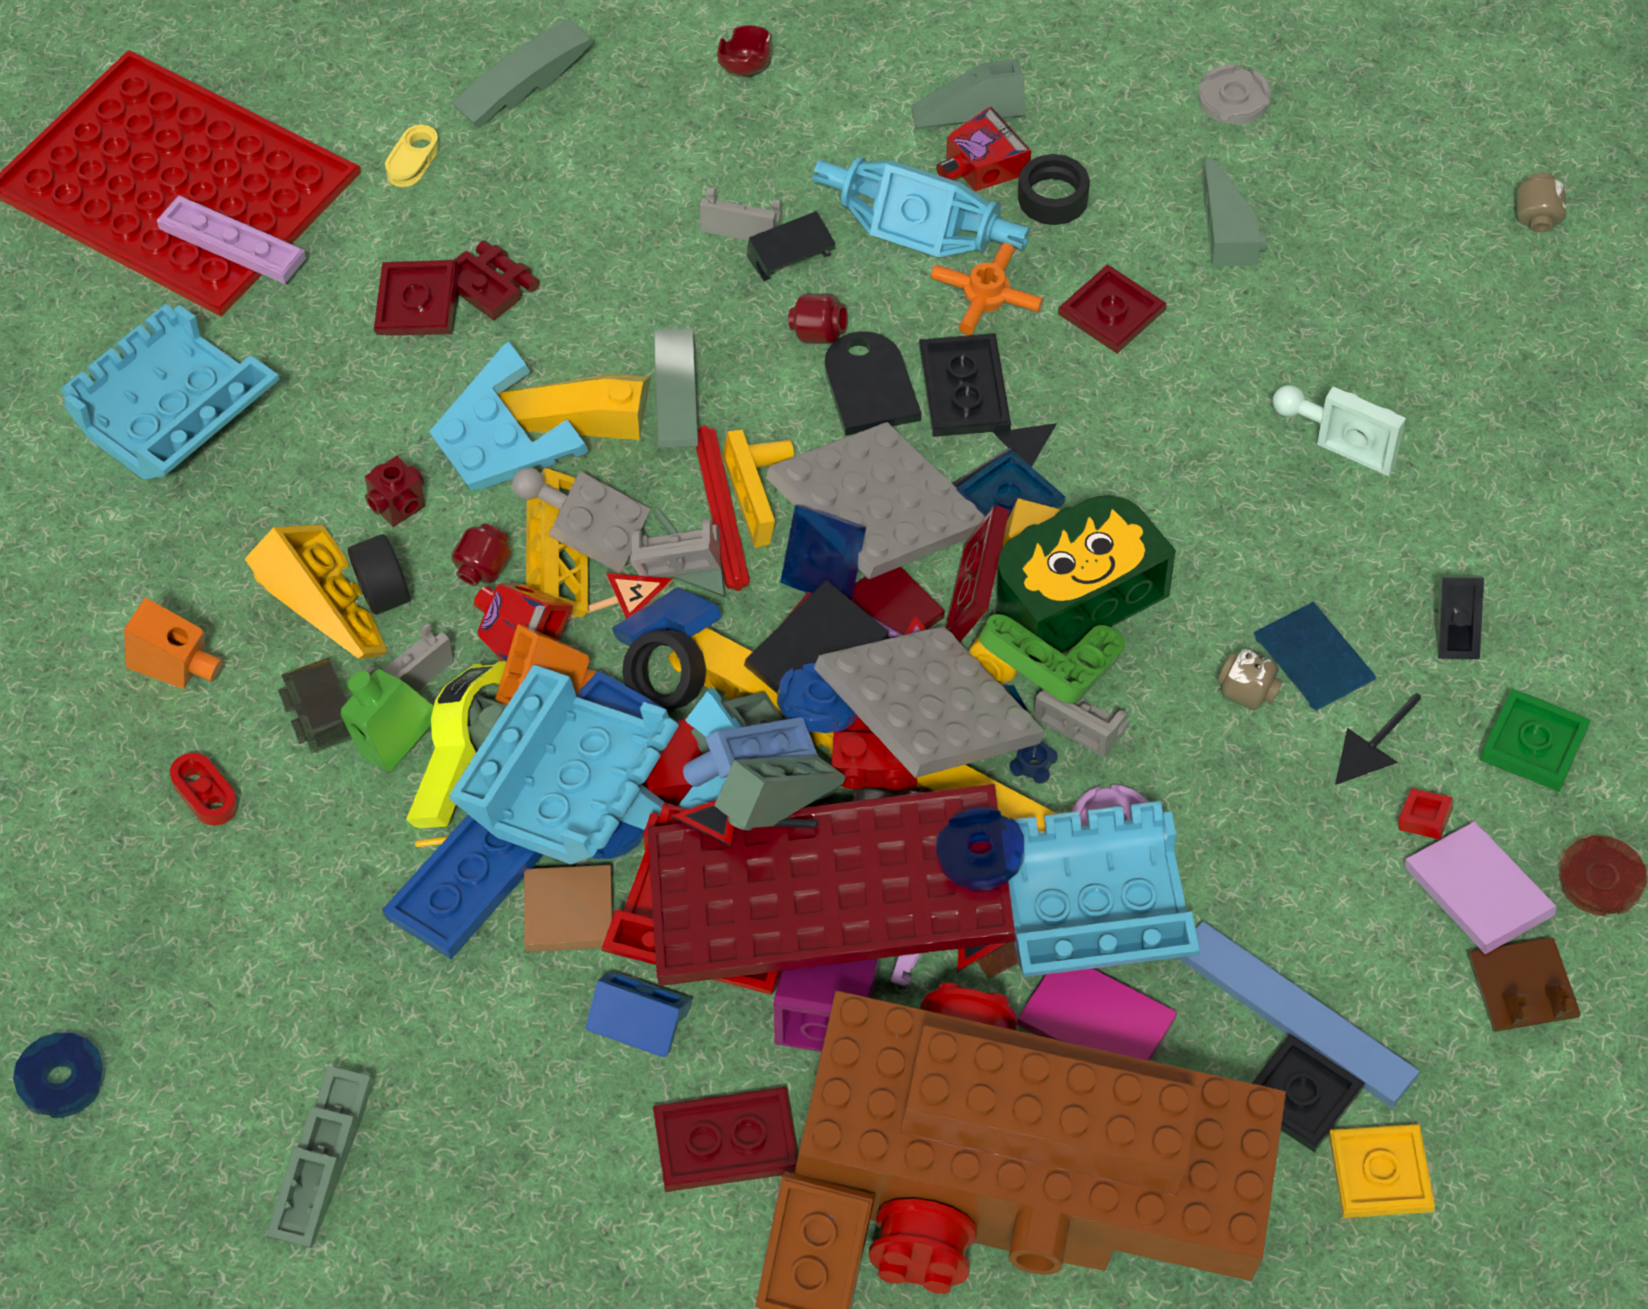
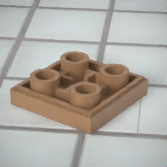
(567, 907)

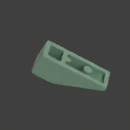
(1230, 221)
(773, 788)

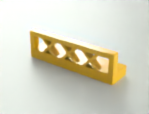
(542, 551)

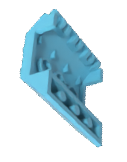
(162, 394)
(560, 768)
(1099, 892)

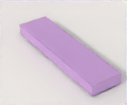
(231, 239)

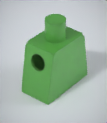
(384, 717)

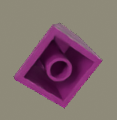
(807, 996)

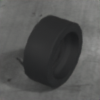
(1053, 210)
(691, 661)

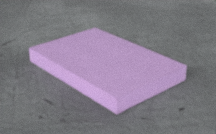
(1480, 887)

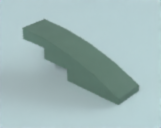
(529, 66)
(675, 388)
(320, 1157)

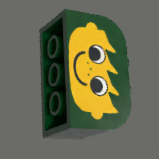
(1083, 570)

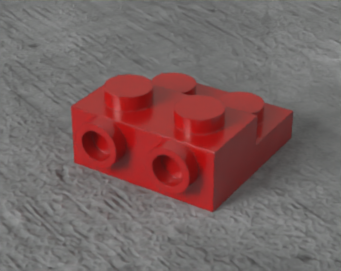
(868, 761)

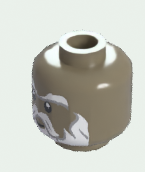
(1541, 202)
(1249, 679)

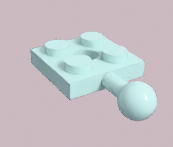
(1340, 421)

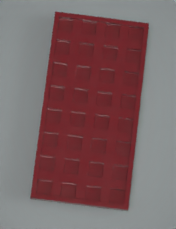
(819, 895)

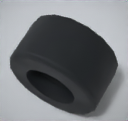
(379, 574)

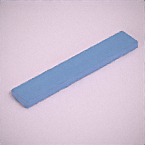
(1300, 1015)

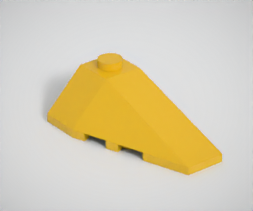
(593, 405)
(305, 574)

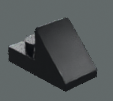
(1459, 616)

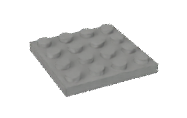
(883, 486)
(929, 700)

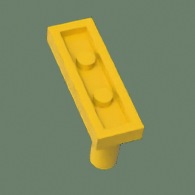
(741, 465)

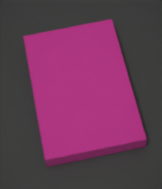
(1097, 1014)

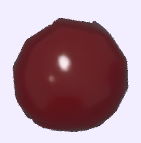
(746, 51)

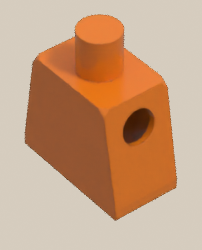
(167, 647)
(538, 649)

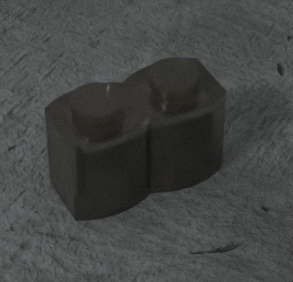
(317, 703)

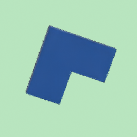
(674, 611)

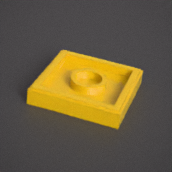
(1381, 1171)

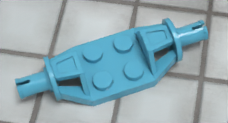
(919, 207)

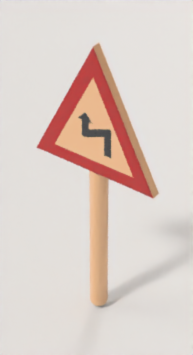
(631, 592)

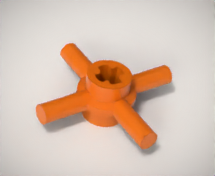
(986, 288)

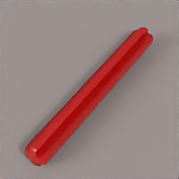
(721, 509)

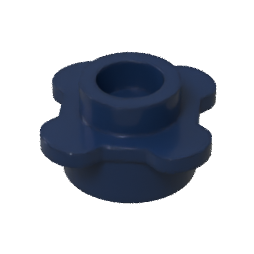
(1039, 772)

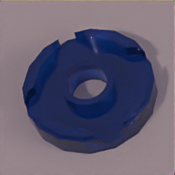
(986, 869)
(53, 1052)

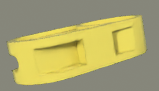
(408, 164)

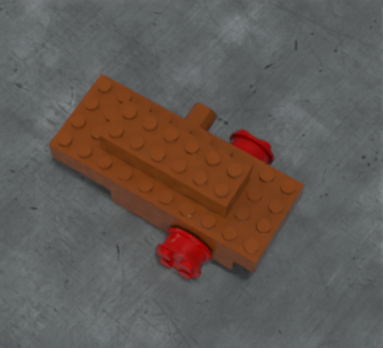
(1032, 1144)

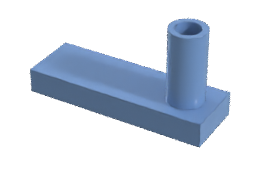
(749, 742)

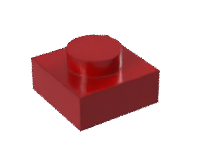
(1425, 813)

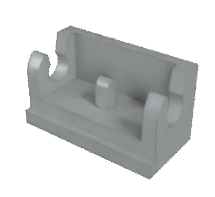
(736, 219)
(677, 552)
(422, 660)
(1081, 722)

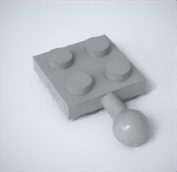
(590, 516)

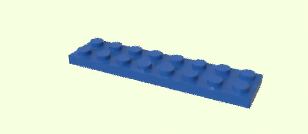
(473, 867)

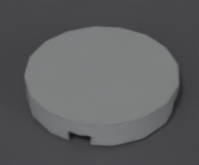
(1234, 104)

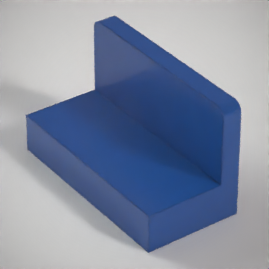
(636, 1013)

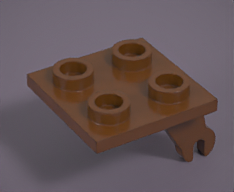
(1524, 984)

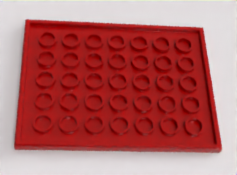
(154, 135)

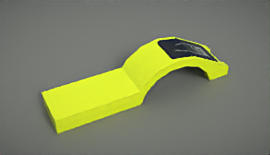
(452, 745)

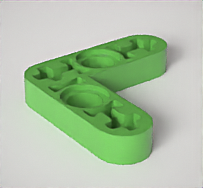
(1013, 641)

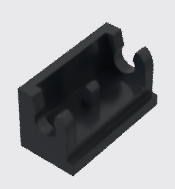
(789, 244)

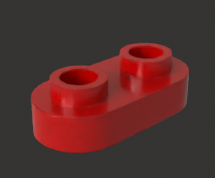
(205, 791)

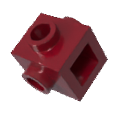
(395, 491)

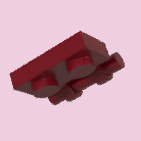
(485, 287)

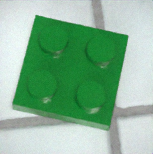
(1535, 740)

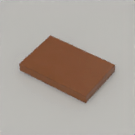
(814, 1245)

